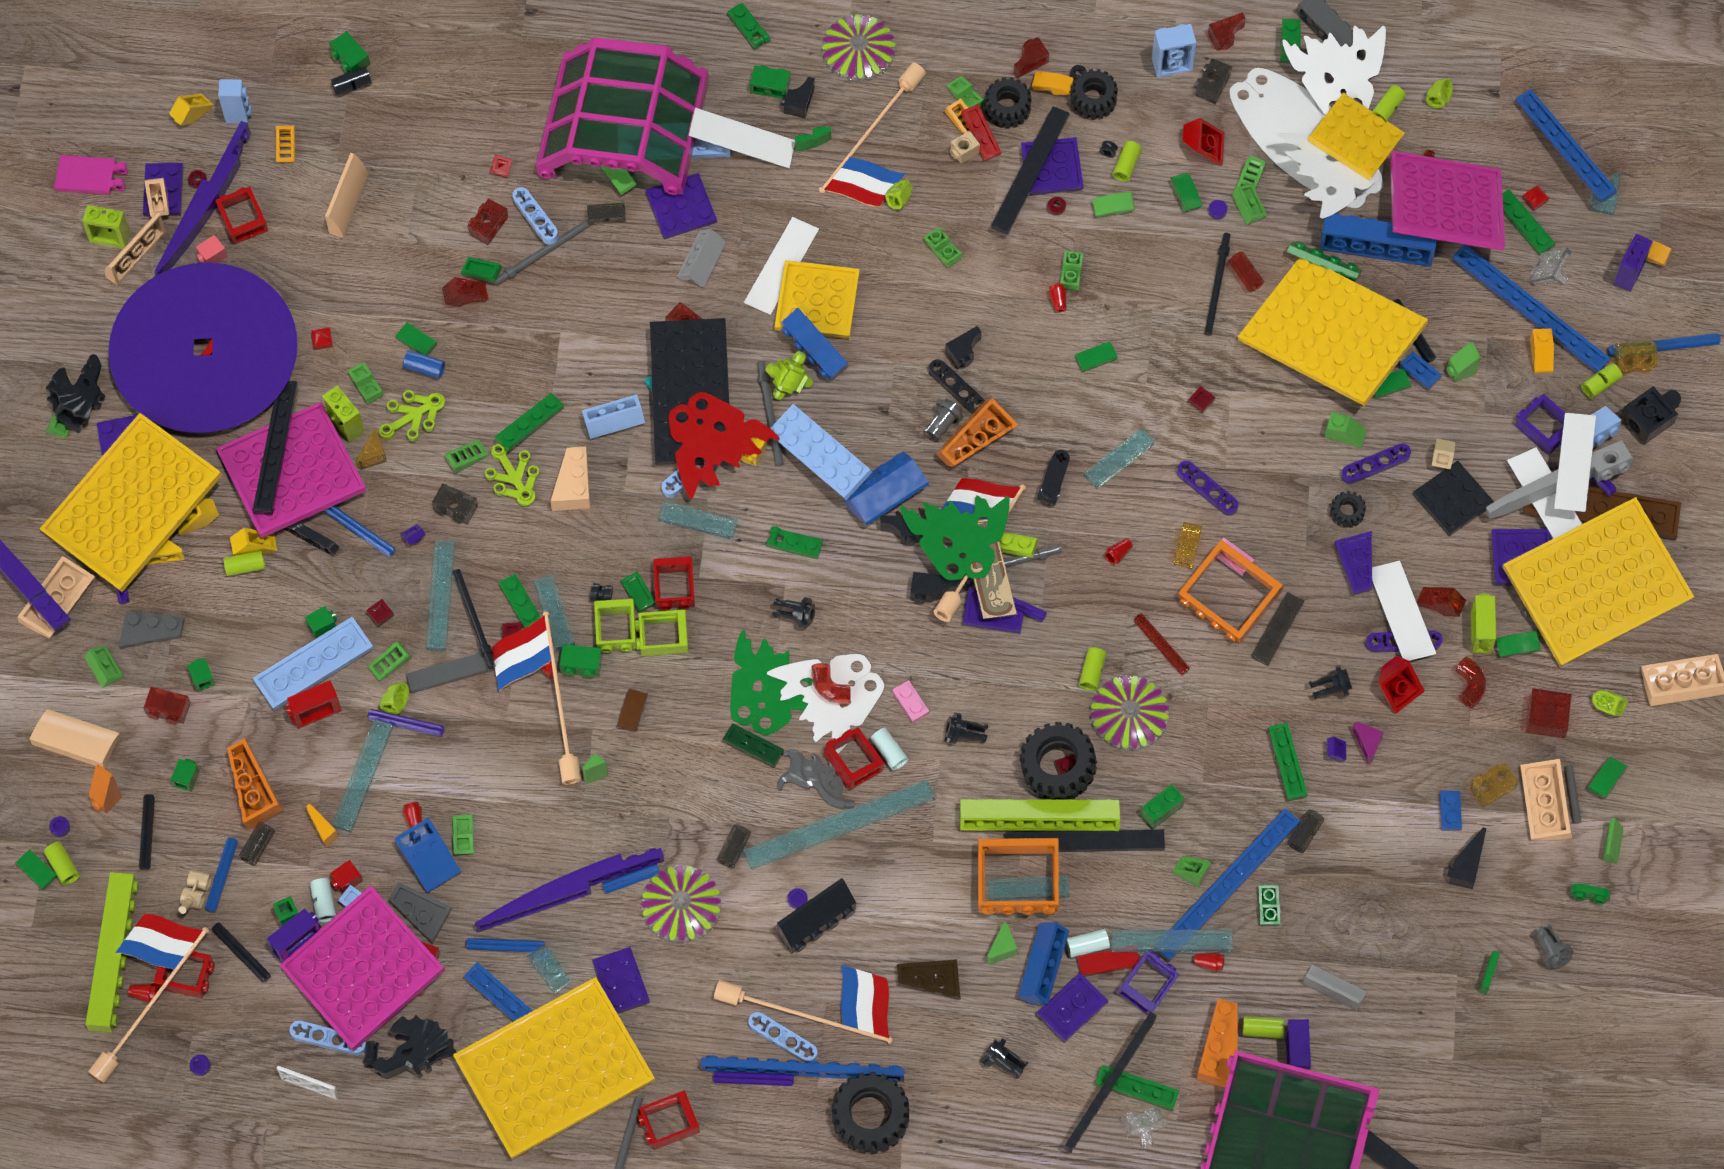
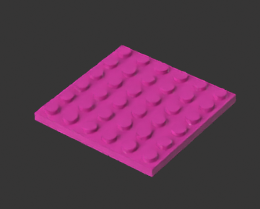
(1447, 200)
(312, 476)
(362, 968)

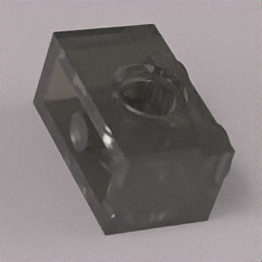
(1210, 90)
(447, 496)

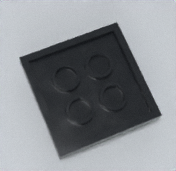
(1453, 498)

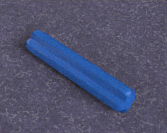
(630, 878)

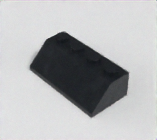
(816, 916)

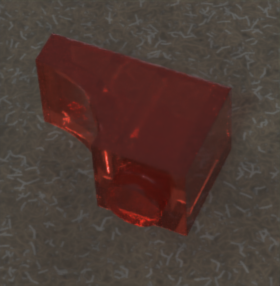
(1223, 31)
(1033, 57)
(464, 291)
(1443, 600)

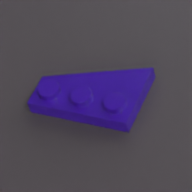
(1356, 560)
(974, 617)

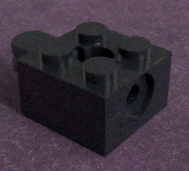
(1651, 413)

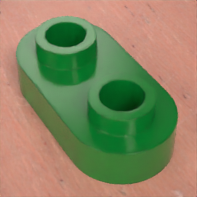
(1596, 894)

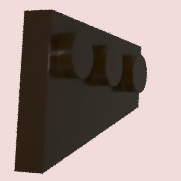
(931, 977)

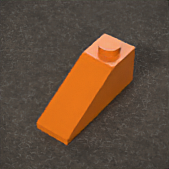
(103, 790)

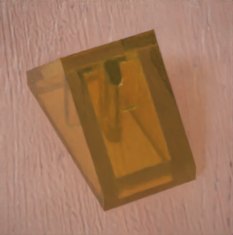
(372, 452)

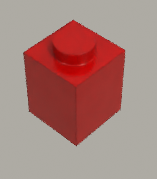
(345, 876)

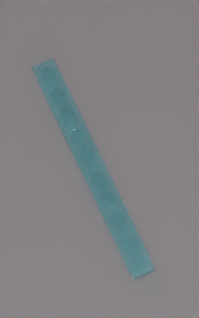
(839, 824)

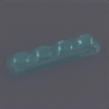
(1119, 458)
(698, 520)
(552, 603)
(1027, 888)

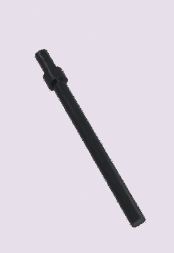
(1223, 253)
(485, 648)

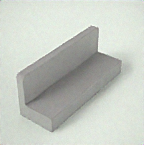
(702, 257)
(1334, 987)

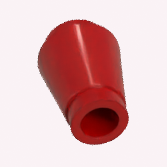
(1058, 297)
(1118, 551)
(412, 813)
(1211, 961)
(143, 991)

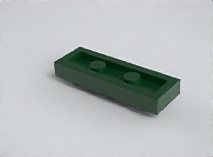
(753, 745)

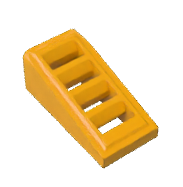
(954, 117)
(285, 130)
(324, 828)

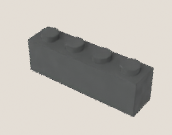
(1325, 21)

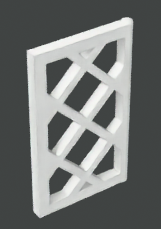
(307, 1082)

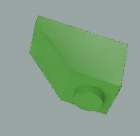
(1464, 363)
(1345, 430)

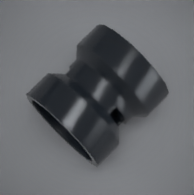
(601, 593)

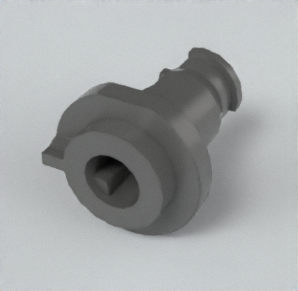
(945, 416)
(1556, 952)

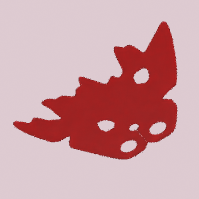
(710, 443)

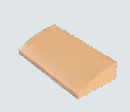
(346, 196)
(135, 249)
(66, 586)
(1683, 679)
(74, 738)
(1546, 800)

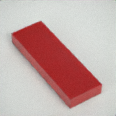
(981, 131)
(1106, 962)

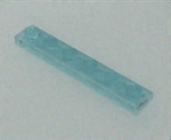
(440, 595)
(362, 776)
(1171, 940)

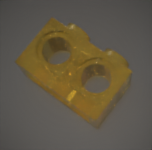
(1636, 350)
(1187, 545)
(1496, 788)

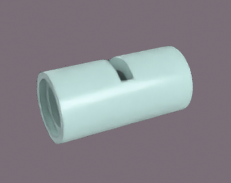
(889, 749)
(322, 900)
(1087, 943)

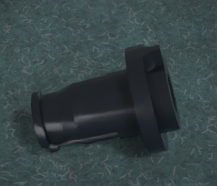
(802, 611)
(1340, 683)
(957, 728)
(1003, 1058)

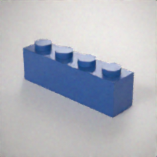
(814, 344)
(1043, 963)

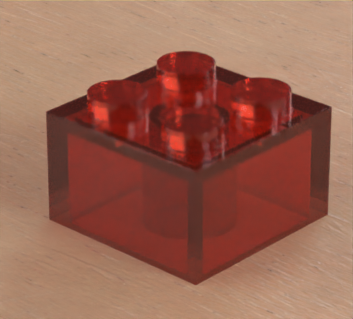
(1548, 713)

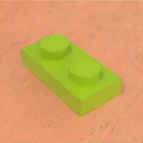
(1018, 544)

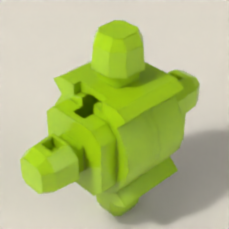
(789, 375)

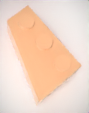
(572, 482)

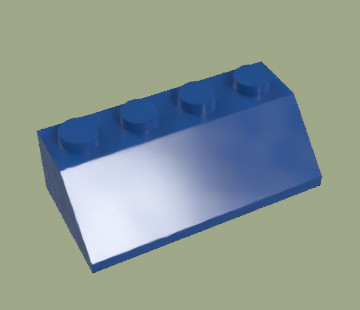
(886, 488)

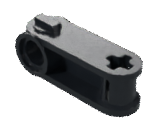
(1053, 478)

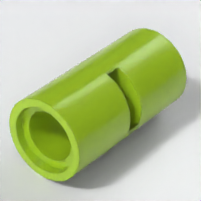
(1389, 102)
(1127, 161)
(1601, 380)
(244, 563)
(1092, 669)
(61, 863)
(1263, 1027)

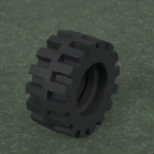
(1352, 499)

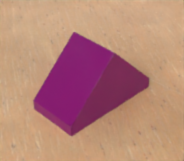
(1368, 739)

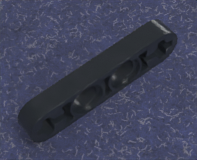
(957, 387)
(313, 537)

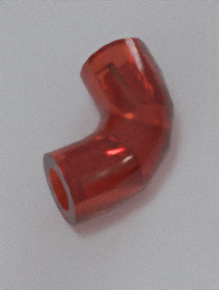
(1475, 682)
(826, 687)

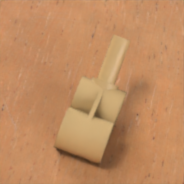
(195, 895)

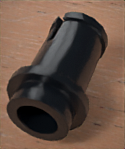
(371, 1054)

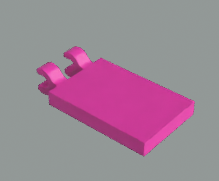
(89, 175)

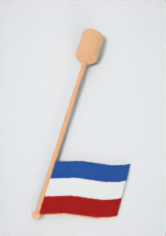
(863, 179)
(964, 500)
(523, 655)
(162, 945)
(862, 1003)

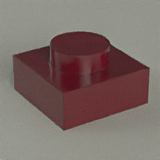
(1201, 399)
(380, 612)
(510, 628)
(1064, 764)

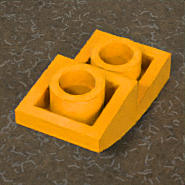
(1057, 83)
(1658, 253)

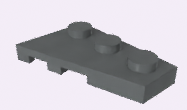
(147, 627)
(421, 910)

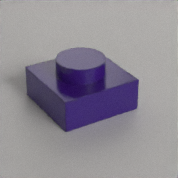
(413, 534)
(1336, 749)

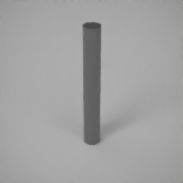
(1573, 794)

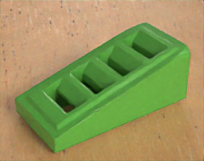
(1255, 166)
(463, 464)
(393, 666)

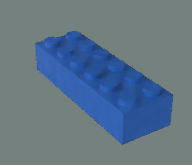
(1374, 240)

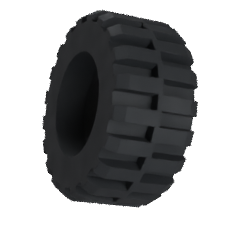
(1053, 738)
(875, 1087)

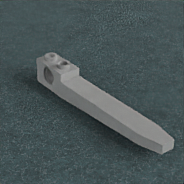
(1547, 485)

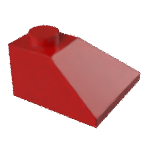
(1205, 139)
(1399, 683)

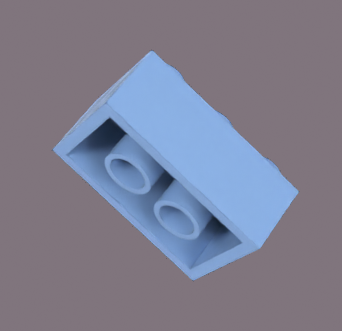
(1173, 50)

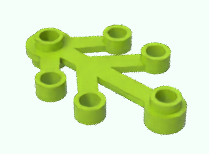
(413, 414)
(513, 477)

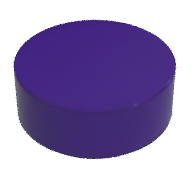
(1217, 209)
(59, 826)
(797, 898)
(200, 1065)

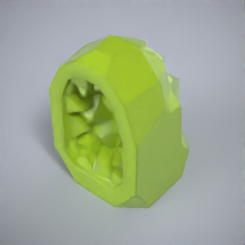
(1440, 93)
(899, 194)
(395, 698)
(1609, 702)

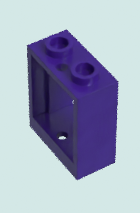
(1633, 262)
(1532, 432)
(293, 934)
(1137, 998)
(1298, 1043)

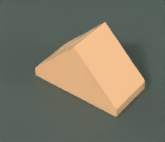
(157, 196)

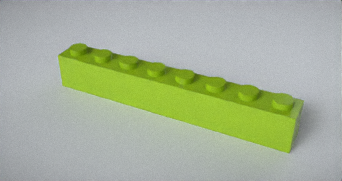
(1039, 815)
(108, 964)

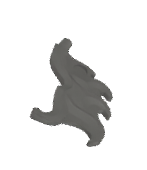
(815, 775)

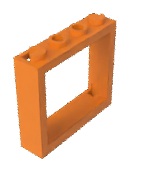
(1252, 569)
(1018, 846)

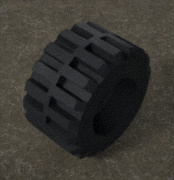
(1007, 90)
(1094, 106)

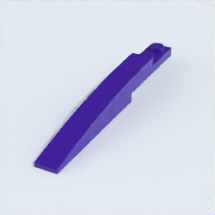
(203, 201)
(31, 589)
(568, 887)

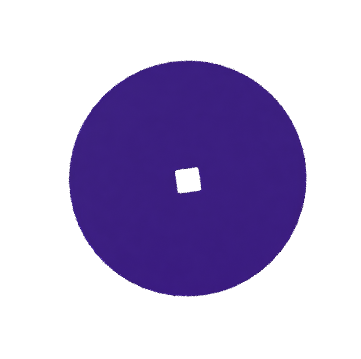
(204, 393)

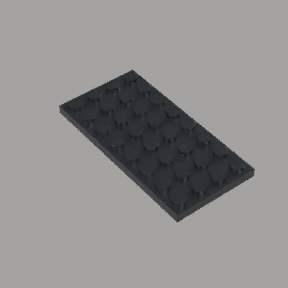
(685, 361)

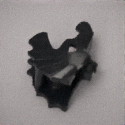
(74, 402)
(424, 1047)

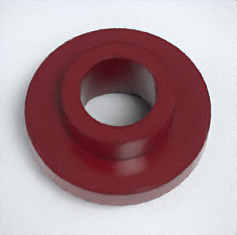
(194, 175)
(1056, 210)

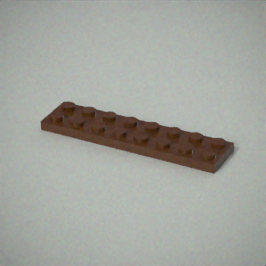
(1662, 513)

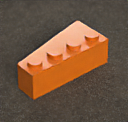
(980, 429)
(254, 791)
(1220, 1044)

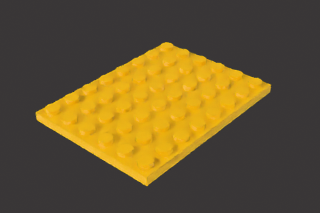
(1333, 330)
(131, 502)
(1598, 581)
(553, 1067)

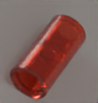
(1246, 271)

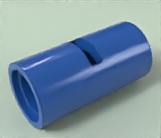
(424, 364)

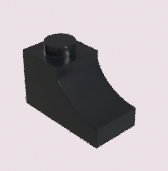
(798, 100)
(960, 348)
(897, 525)

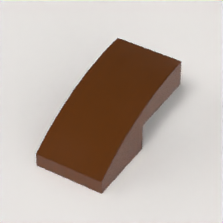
(632, 709)

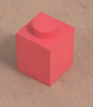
(211, 251)

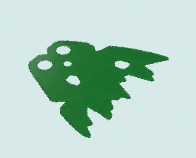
(963, 532)
(756, 668)

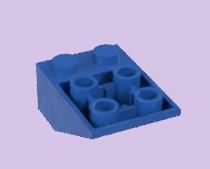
(427, 855)

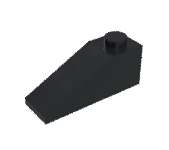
(932, 587)
(1466, 864)

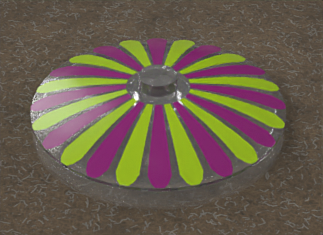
(858, 48)
(1129, 713)
(681, 904)

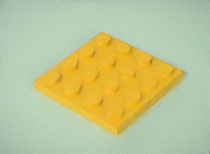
(1356, 136)
(822, 293)

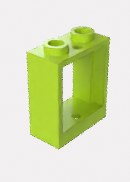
(99, 226)
(343, 411)
(614, 607)
(658, 618)
(1483, 624)

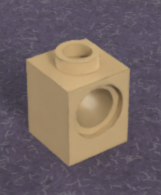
(966, 140)
(1443, 453)

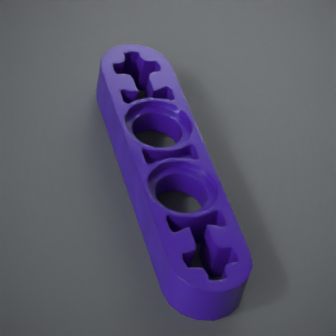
(1378, 467)
(1207, 488)
(1388, 647)

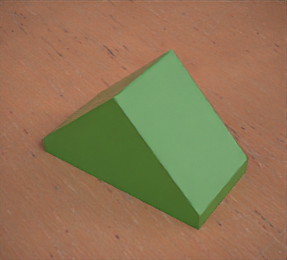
(1192, 870)
(1003, 946)

